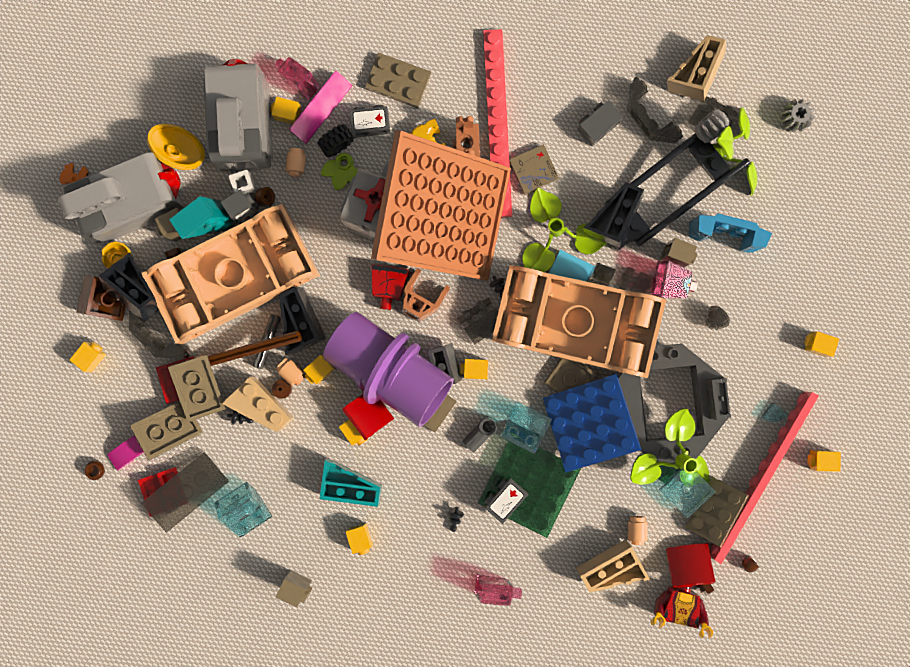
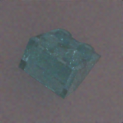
(525, 427)
(242, 510)

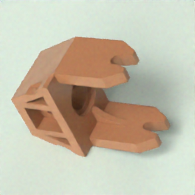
(467, 132)
(425, 307)

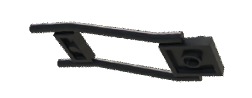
(713, 165)

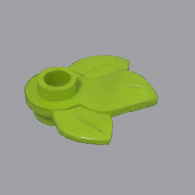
(339, 174)

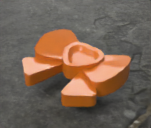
(67, 175)

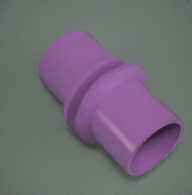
(387, 368)

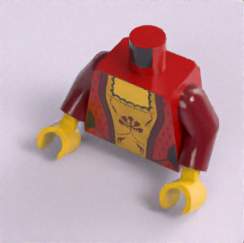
(682, 608)

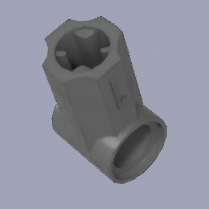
(479, 435)

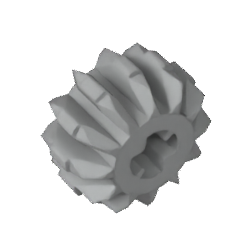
(803, 120)
(711, 126)

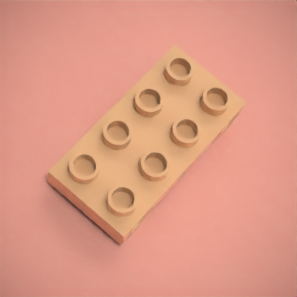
(230, 274)
(579, 321)

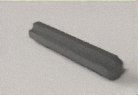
(269, 332)

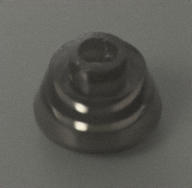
(716, 318)

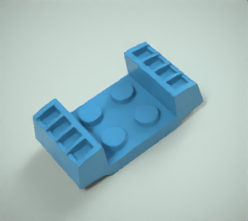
(753, 236)

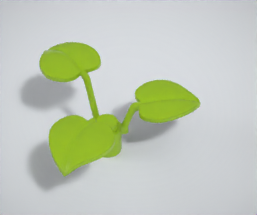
(725, 146)
(546, 207)
(678, 427)

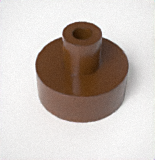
(265, 196)
(286, 389)

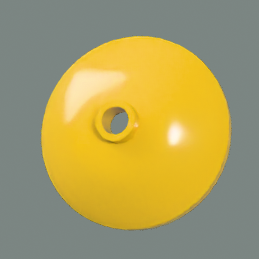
(175, 146)

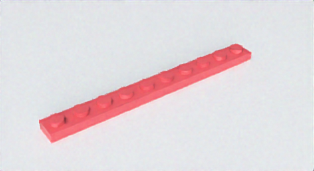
(497, 106)
(766, 470)

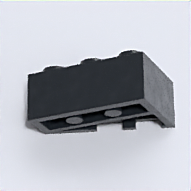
(616, 216)
(129, 288)
(299, 316)

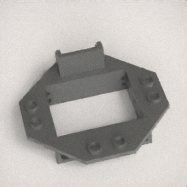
(709, 398)

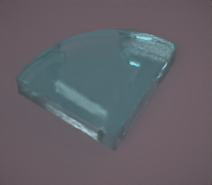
(774, 414)

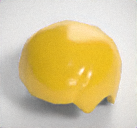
(113, 252)

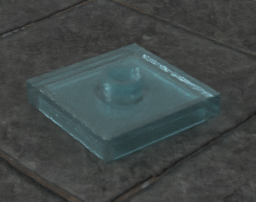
(687, 491)

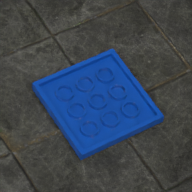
(591, 423)

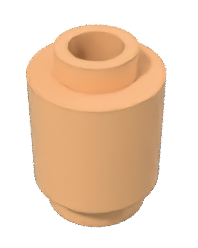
(295, 162)
(290, 372)
(637, 530)

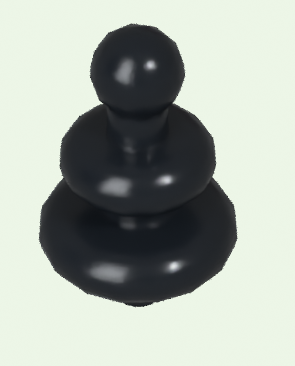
(497, 283)
(241, 418)
(455, 515)

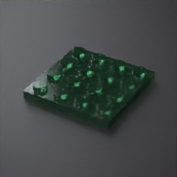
(541, 477)

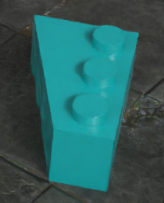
(201, 218)
(348, 486)

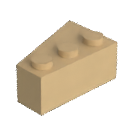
(698, 72)
(258, 404)
(612, 568)

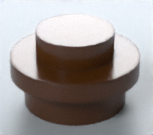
(94, 470)

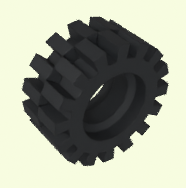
(335, 140)

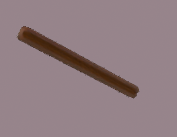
(254, 348)

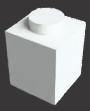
(244, 181)

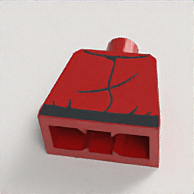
(388, 284)

